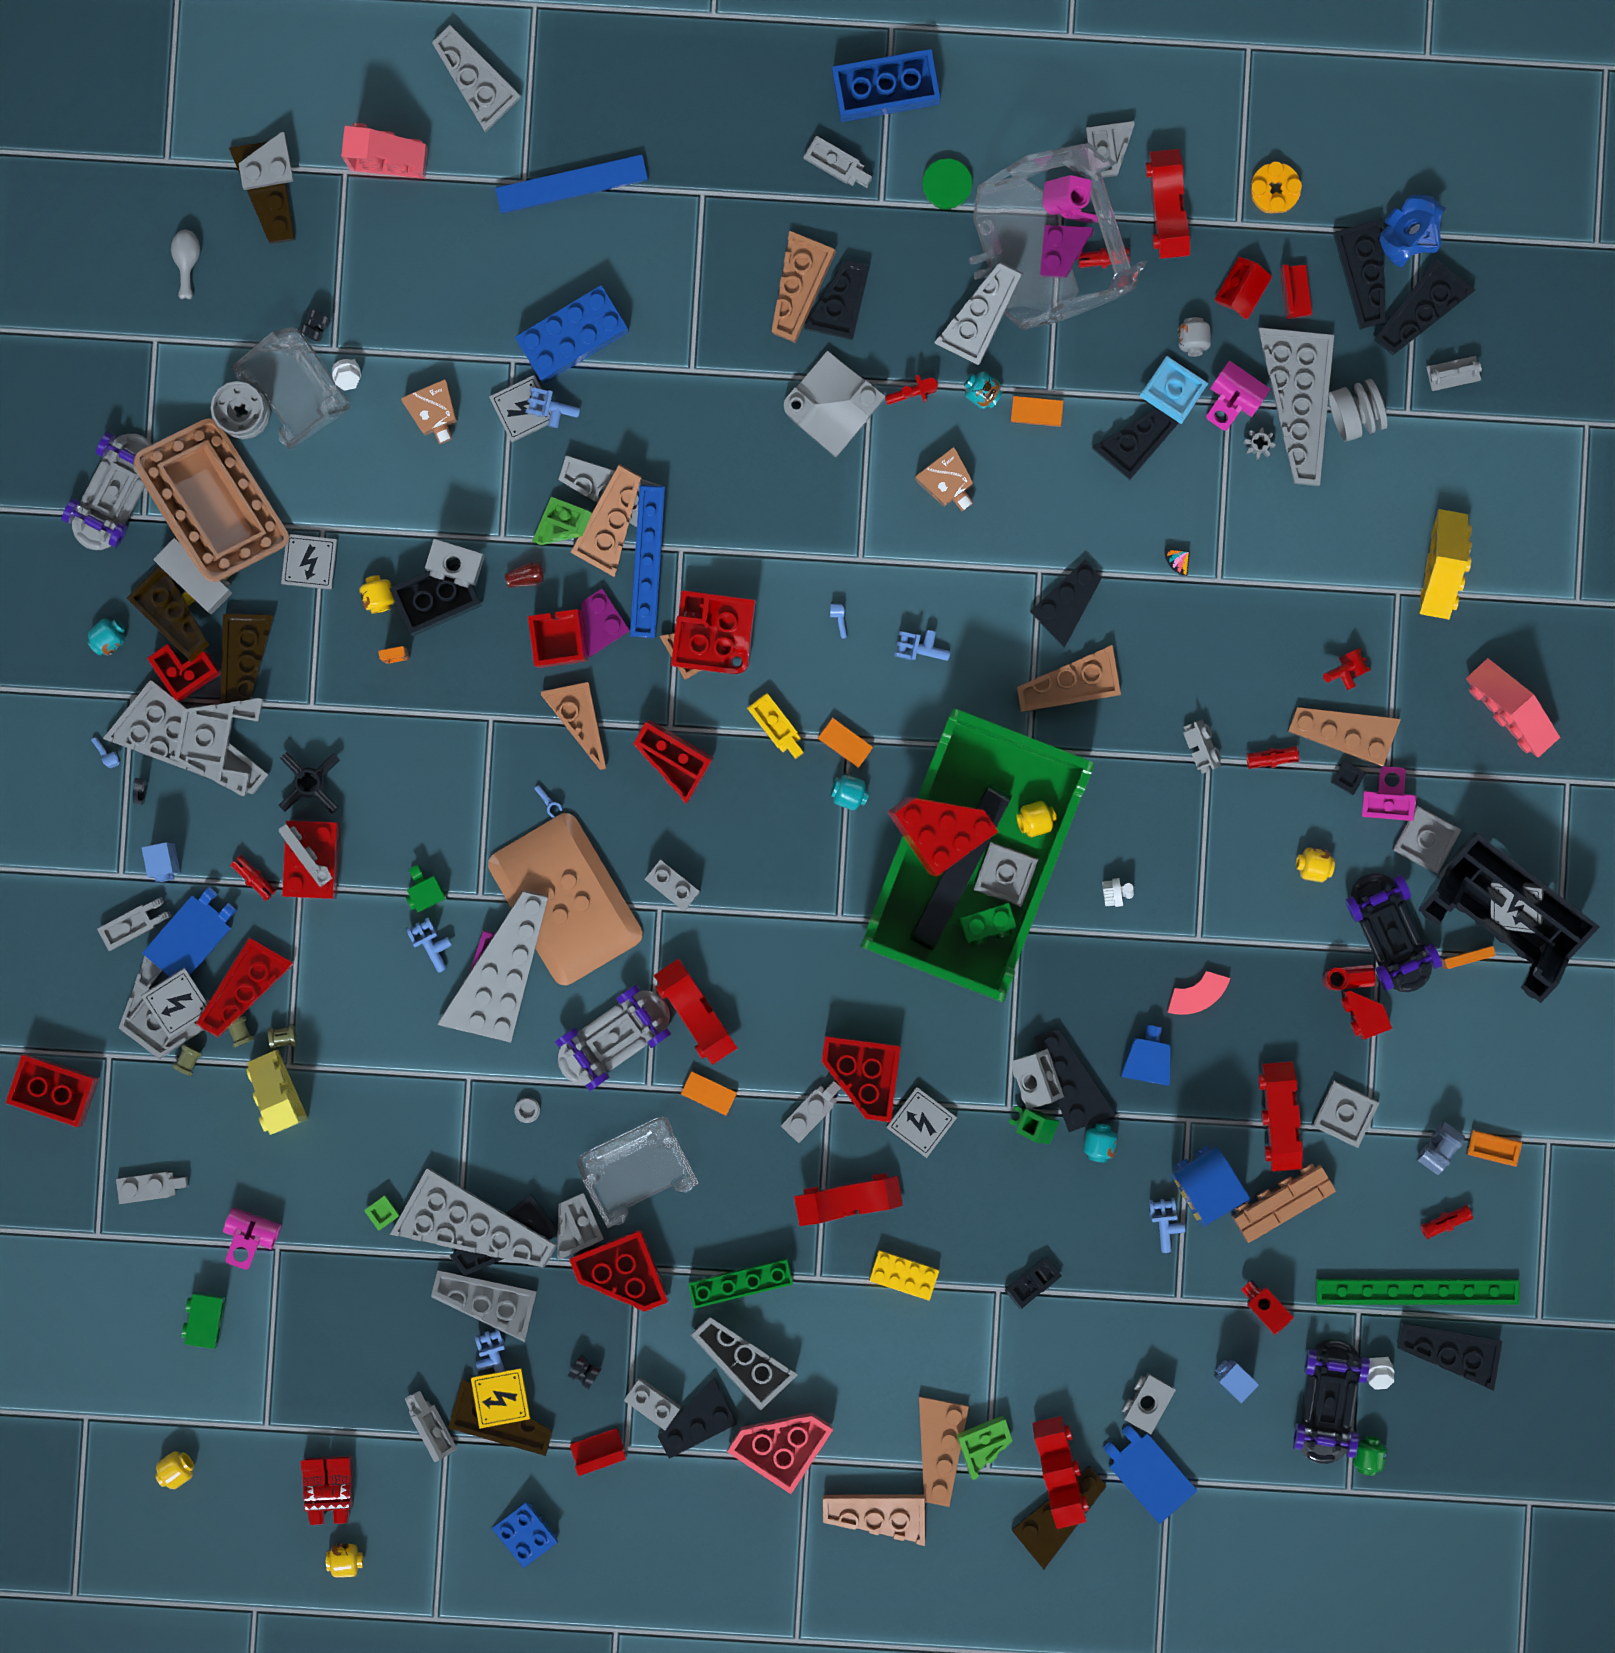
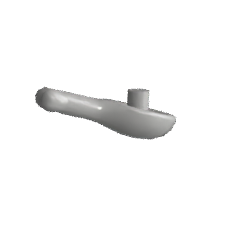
(185, 252)

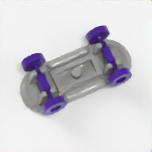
(111, 494)
(613, 1037)

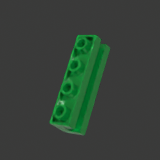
(740, 1283)

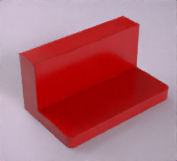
(1243, 287)
(1295, 291)
(598, 1451)

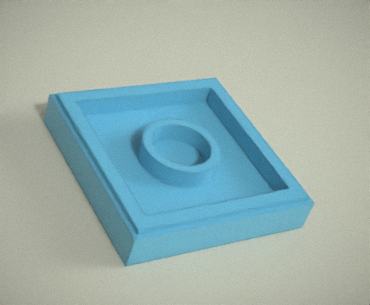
(1174, 389)

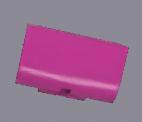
(1067, 197)
(1237, 393)
(1390, 801)
(249, 1232)

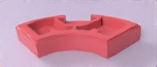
(1199, 996)

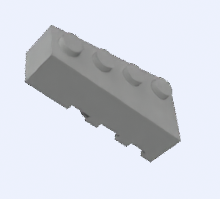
(747, 1366)

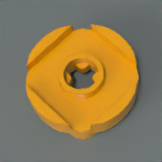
(1275, 202)

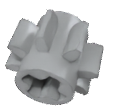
(1265, 439)

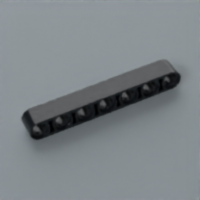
(957, 876)

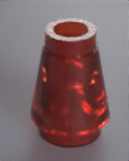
(526, 575)

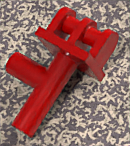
(924, 388)
(1352, 666)

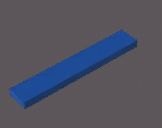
(571, 184)
(647, 561)

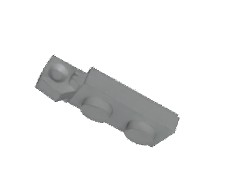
(836, 163)
(306, 856)
(811, 1111)
(149, 1187)
(430, 1426)

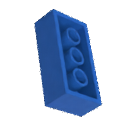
(886, 85)
(572, 334)

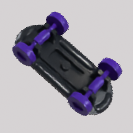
(1391, 932)
(1330, 1401)

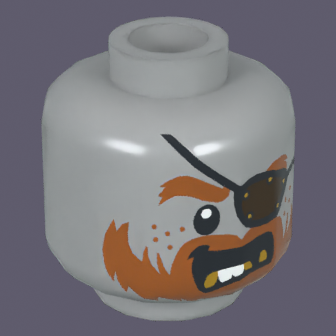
(1194, 336)

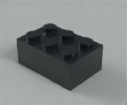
(433, 601)

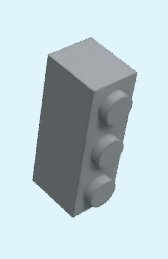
(181, 568)

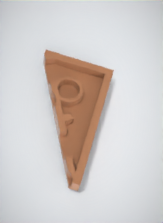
(576, 711)

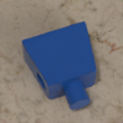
(1148, 1058)

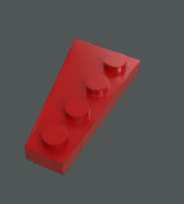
(243, 985)

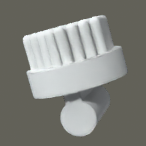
(346, 374)
(1114, 892)
(1380, 1373)

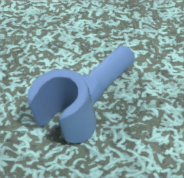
(837, 610)
(111, 759)
(547, 800)

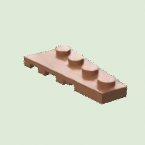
(1350, 733)
(940, 1448)
(879, 1514)

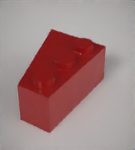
(674, 758)

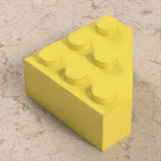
(274, 1093)

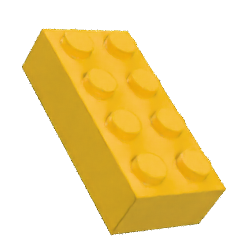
(904, 1275)

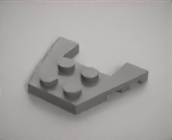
(205, 740)
(142, 1025)

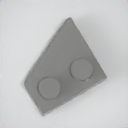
(1111, 142)
(267, 165)
(576, 1226)

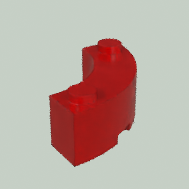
(1167, 193)
(695, 1011)
(844, 1200)

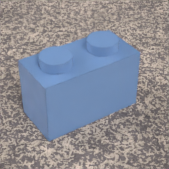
(161, 861)
(1235, 1379)

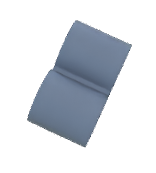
(1442, 1146)

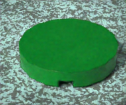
(947, 184)

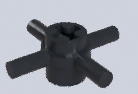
(299, 782)

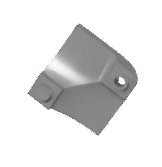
(832, 404)

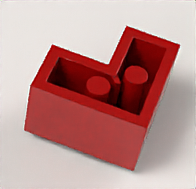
(180, 677)

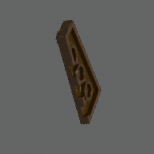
(269, 201)
(167, 610)
(242, 654)
(523, 1434)
(1039, 1530)

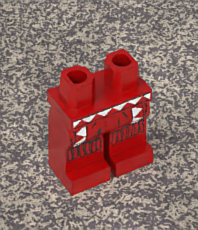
(329, 1496)

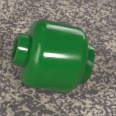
(1370, 1456)

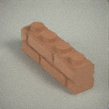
(1282, 1203)

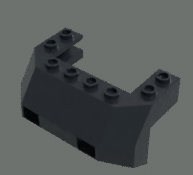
(1467, 886)

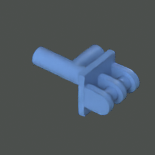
(541, 404)
(915, 648)
(426, 939)
(1163, 1217)
(491, 1348)

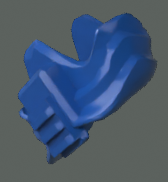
(1412, 229)

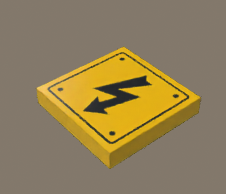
(500, 1398)

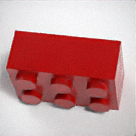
(324, 842)
(52, 1090)

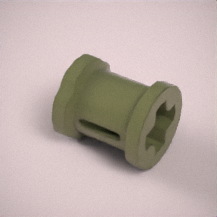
(240, 1032)
(282, 1037)
(187, 1060)

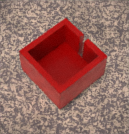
(558, 640)

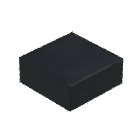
(1348, 778)

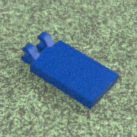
(190, 935)
(1150, 1474)

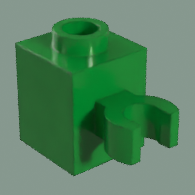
(425, 892)
(1035, 1125)

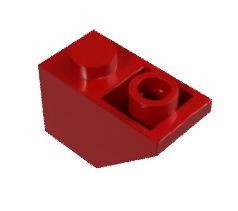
(1367, 1015)

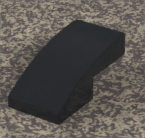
(1033, 1282)

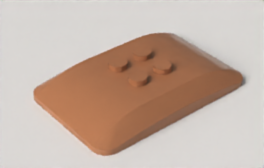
(210, 500)
(584, 911)

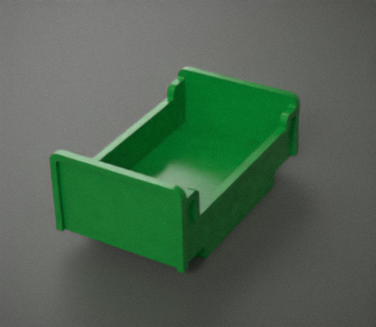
(964, 764)

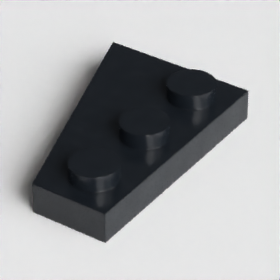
(841, 304)
(1136, 443)
(1067, 602)
(699, 1420)

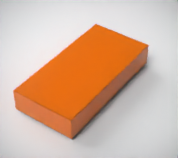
(1036, 411)
(394, 655)
(845, 742)
(1468, 957)
(708, 1093)
(1494, 1148)

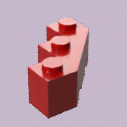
(1281, 1116)
(1060, 1472)

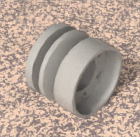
(239, 396)
(1363, 408)

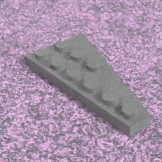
(1300, 387)
(153, 728)
(495, 986)
(459, 1220)

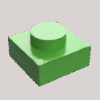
(382, 1212)

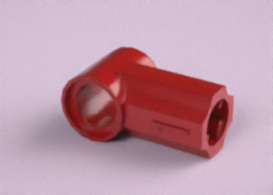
(1351, 977)

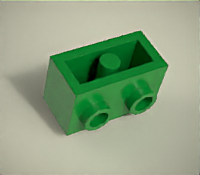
(988, 922)
(203, 1320)

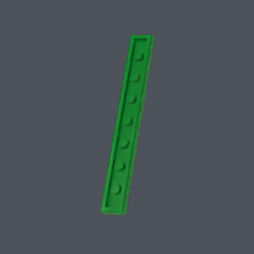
(1417, 1291)

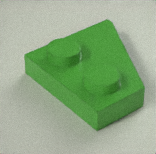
(561, 522)
(983, 1443)

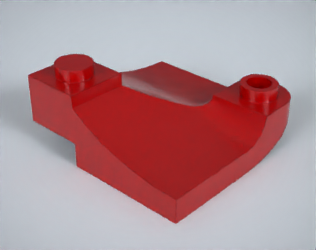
(713, 632)

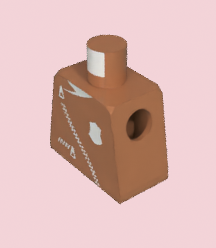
(432, 410)
(947, 480)

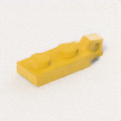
(776, 725)

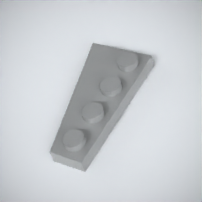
(478, 82)
(978, 320)
(592, 480)
(490, 1302)

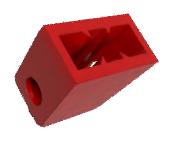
(1273, 1318)

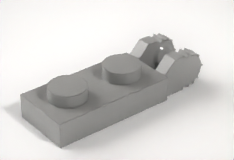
(131, 925)

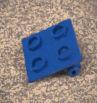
(525, 1534)

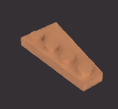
(801, 279)
(609, 522)
(1077, 682)

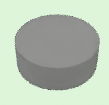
(527, 1110)

